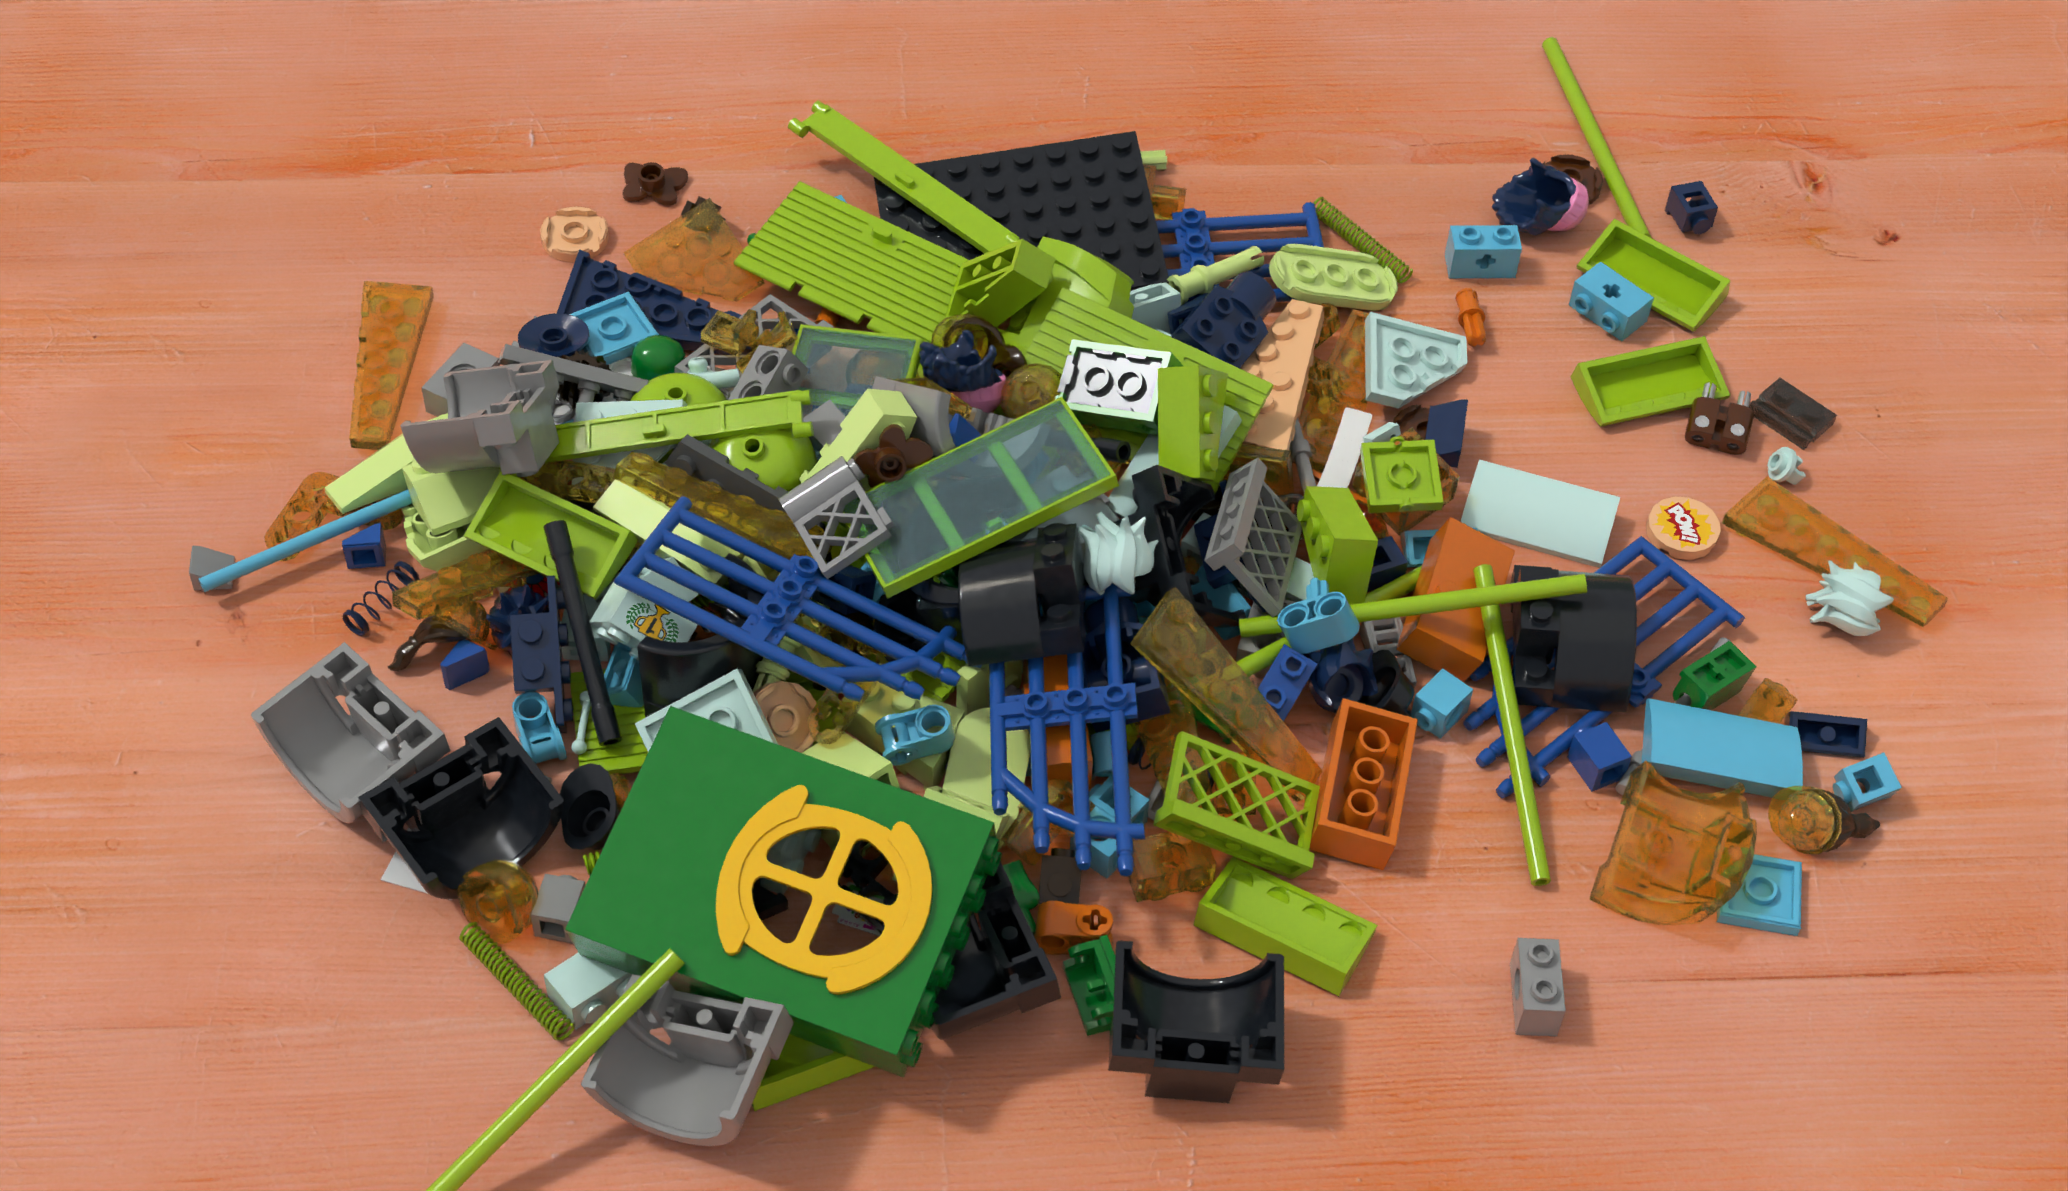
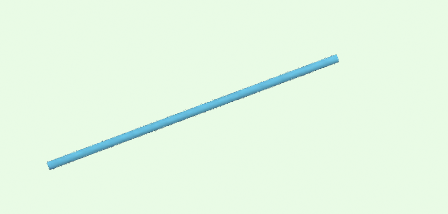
(306, 540)

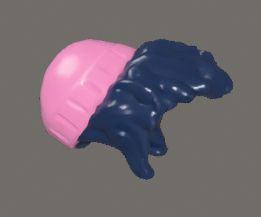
(1541, 200)
(964, 372)

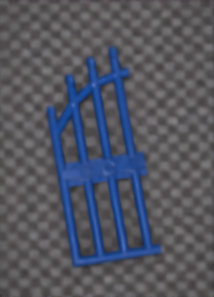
(1196, 248)
(781, 607)
(1644, 680)
(1071, 708)

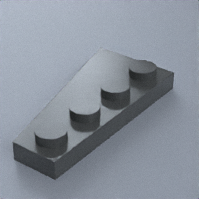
(710, 465)

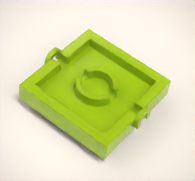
(1401, 476)

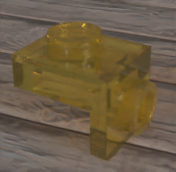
(730, 332)
(1768, 702)

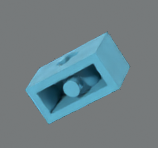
(1483, 251)
(1611, 301)

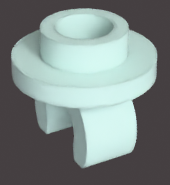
(1783, 466)

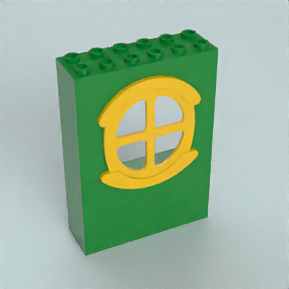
(700, 838)

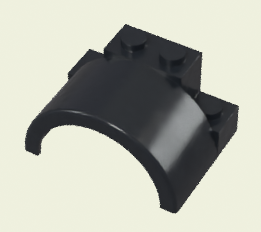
(1168, 505)
(1002, 598)
(1591, 639)
(680, 668)
(457, 817)
(997, 968)
(1197, 1032)

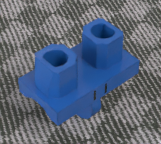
(1286, 680)

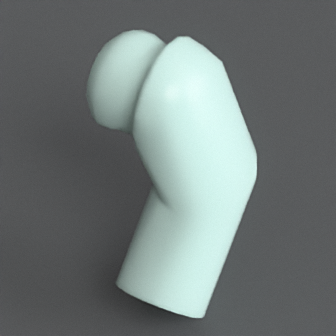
(721, 379)

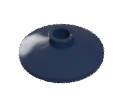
(554, 334)

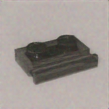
(1792, 413)

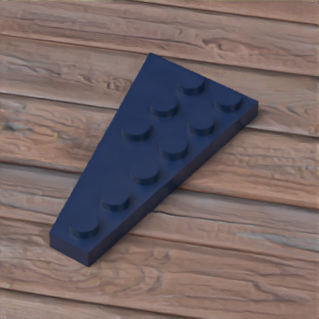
(662, 304)

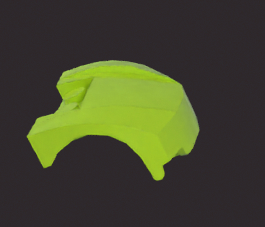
(1079, 273)

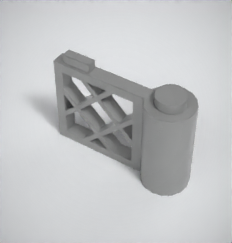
(824, 499)

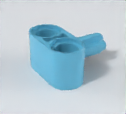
(1319, 620)

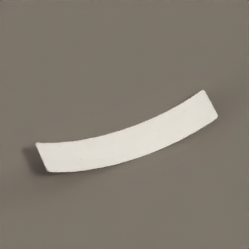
(1345, 449)

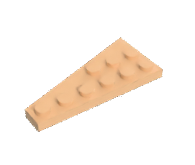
(1285, 362)

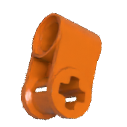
(1068, 924)

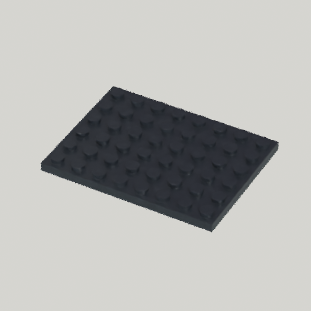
(1066, 191)

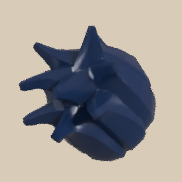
(516, 602)
(1341, 674)

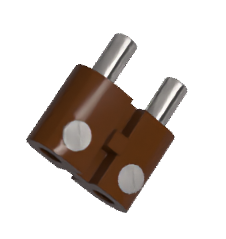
(1719, 424)

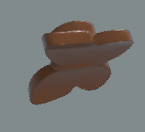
(653, 182)
(892, 456)

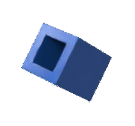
(1598, 756)

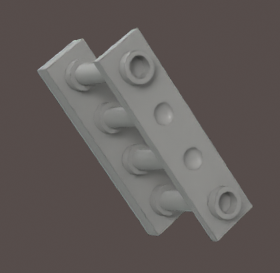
(589, 378)

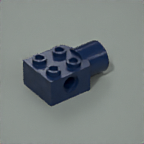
(1230, 319)
(1150, 683)

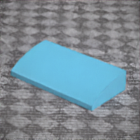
(1721, 748)

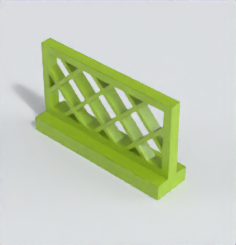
(1239, 837)

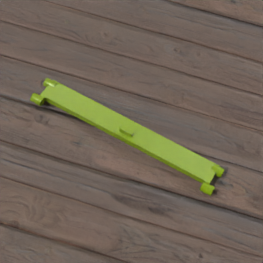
(904, 178)
(671, 425)

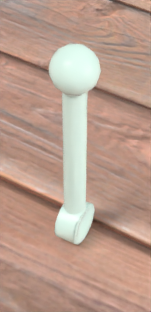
(579, 745)

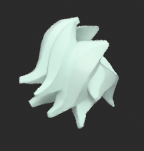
(1116, 553)
(1850, 600)

